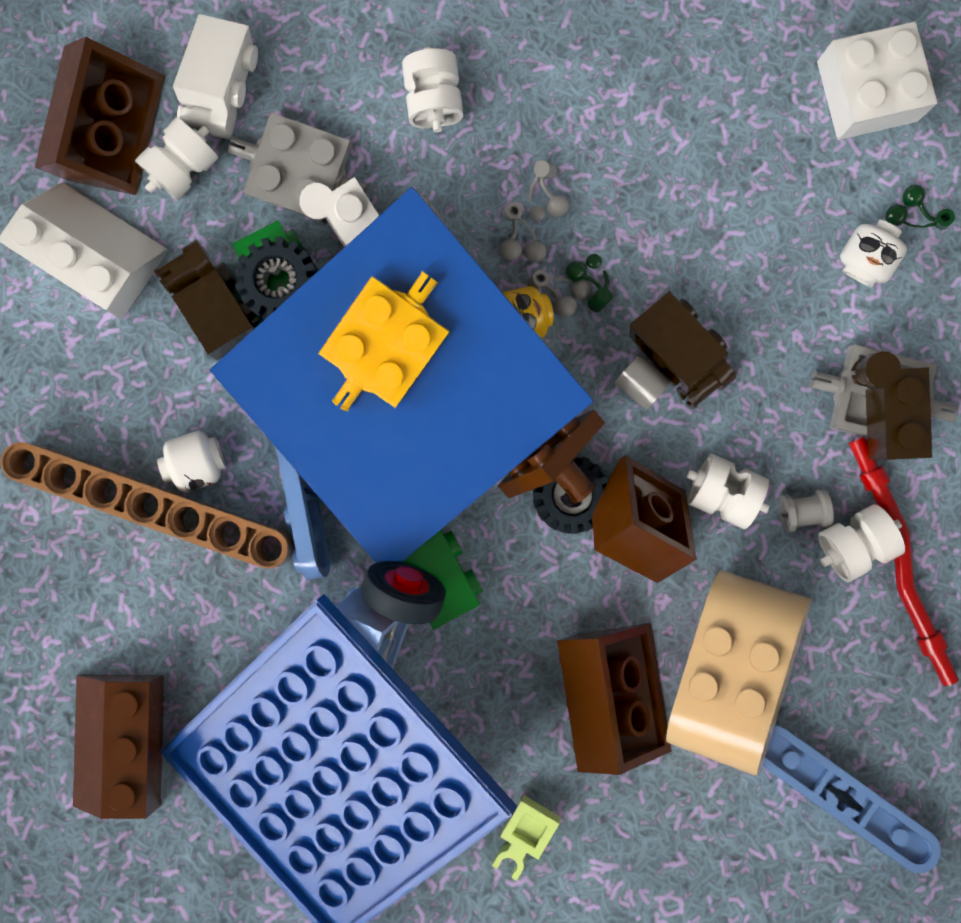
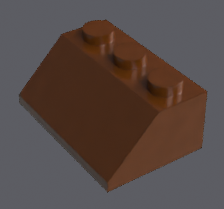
(99, 117)
(614, 699)
(118, 745)

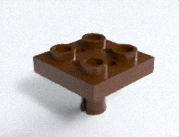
(555, 461)

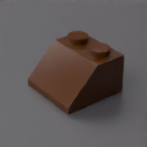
(643, 522)

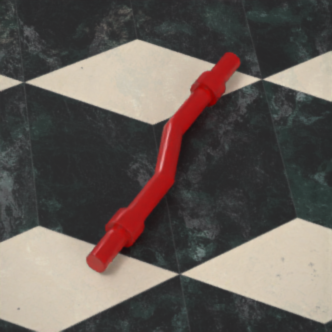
(930, 640)

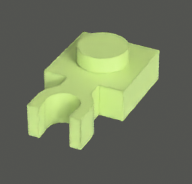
(526, 832)

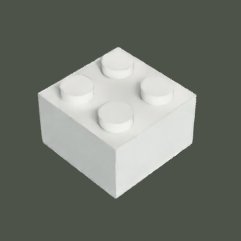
(876, 80)

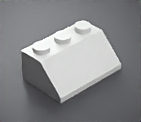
(84, 247)

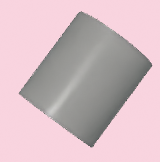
(642, 382)

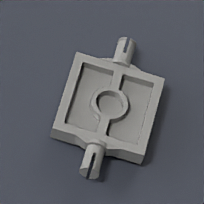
(290, 159)
(850, 398)

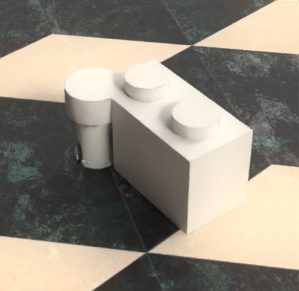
(215, 74)
(345, 208)

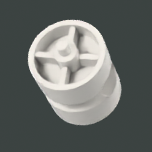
(432, 83)
(183, 152)
(733, 493)
(868, 538)

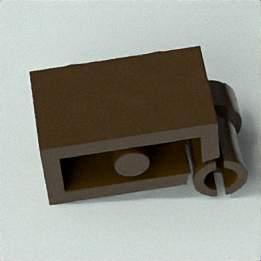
(207, 299)
(683, 348)
(895, 407)

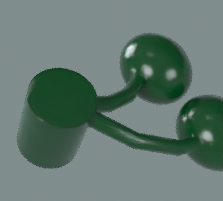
(913, 197)
(578, 270)

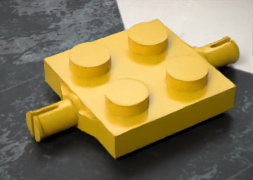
(384, 341)

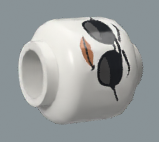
(873, 253)
(191, 461)

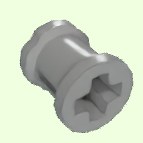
(806, 510)

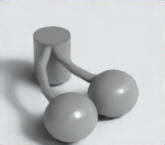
(557, 205)
(511, 249)
(565, 305)

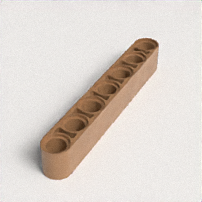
(129, 502)

